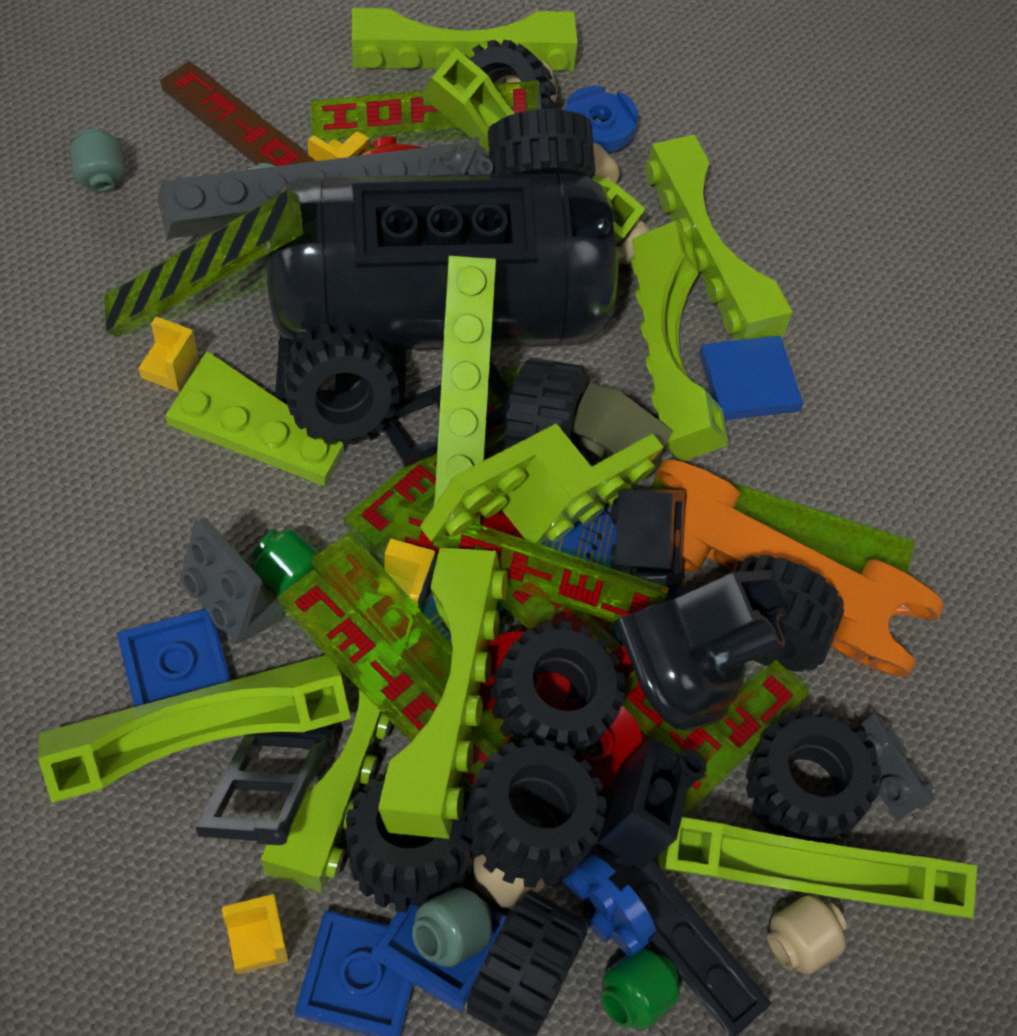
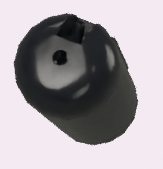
(383, 244)

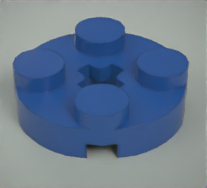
(617, 110)
(612, 910)

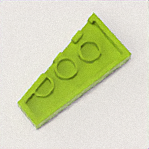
(249, 420)

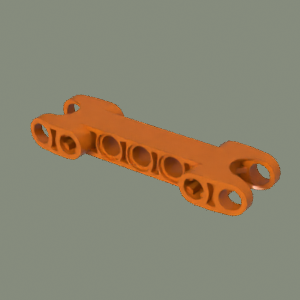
(869, 598)

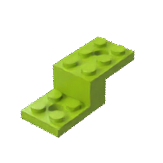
(539, 486)

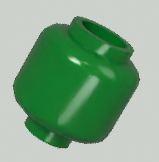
(283, 559)
(640, 989)

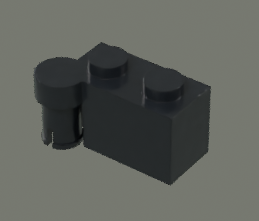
(649, 535)
(649, 802)

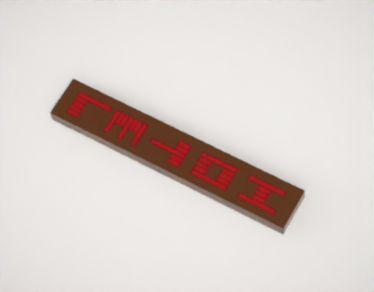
(231, 118)

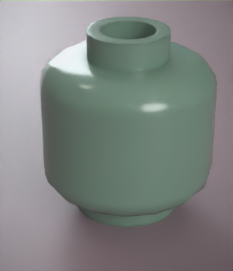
(97, 160)
(452, 927)

